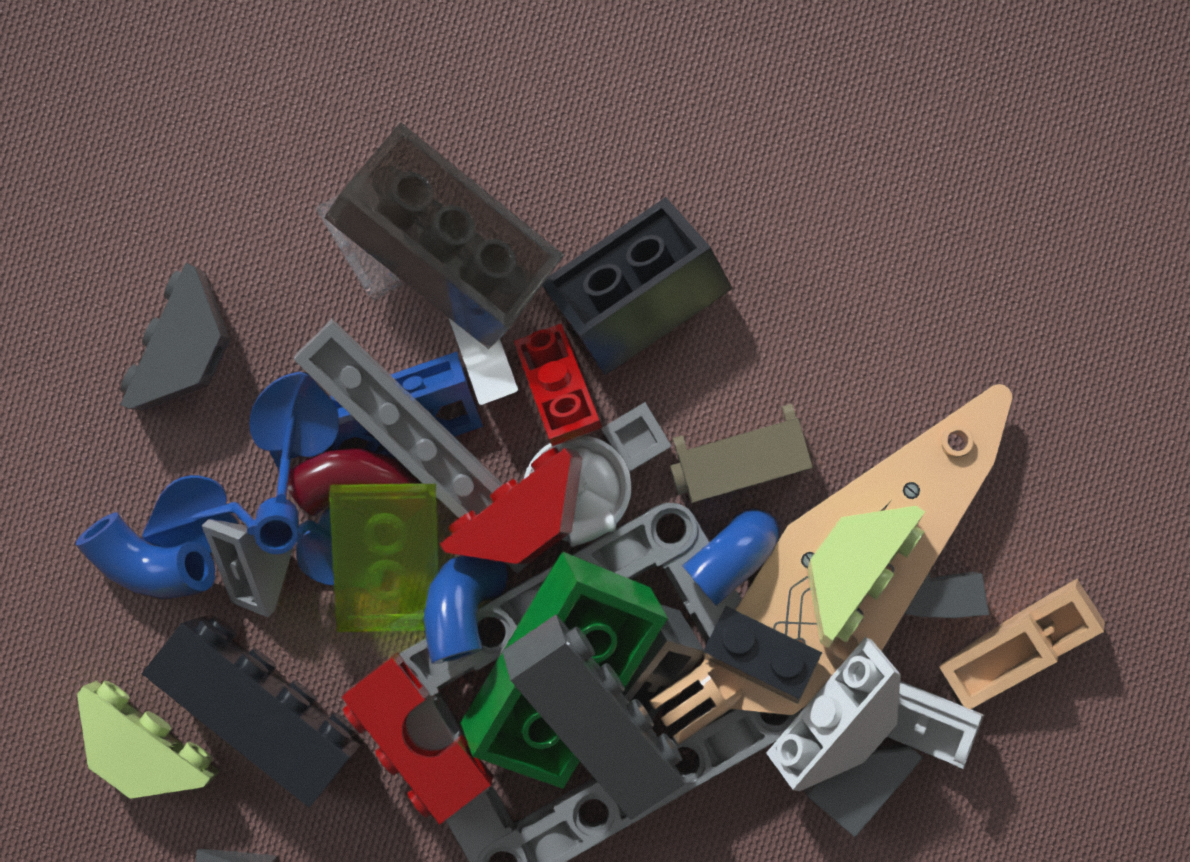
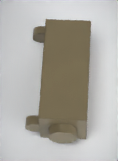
(741, 459)

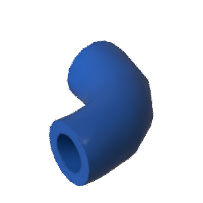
(734, 554)
(144, 566)
(454, 604)

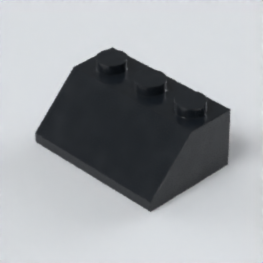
(637, 285)

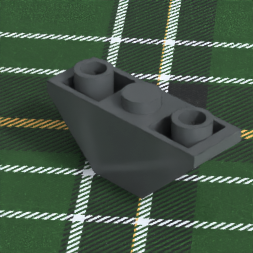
(180, 346)

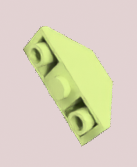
(855, 565)
(135, 748)

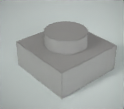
(636, 436)

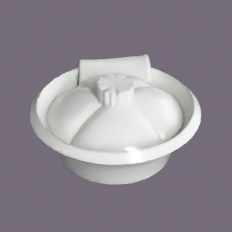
(602, 489)

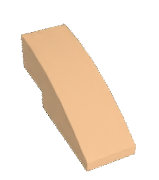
(1023, 645)

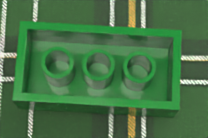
(619, 622)

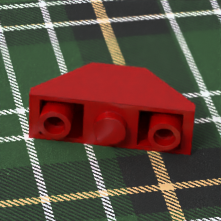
(557, 385)
(524, 515)

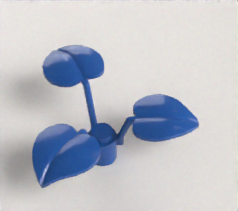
(289, 417)

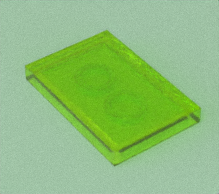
(383, 555)

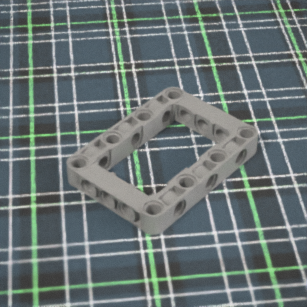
(557, 828)

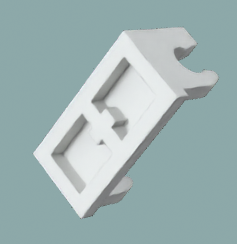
(935, 725)

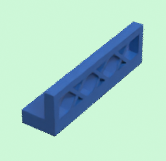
(433, 386)

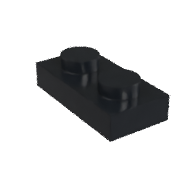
(761, 654)

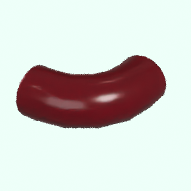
(311, 479)

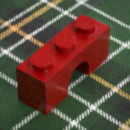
(439, 778)

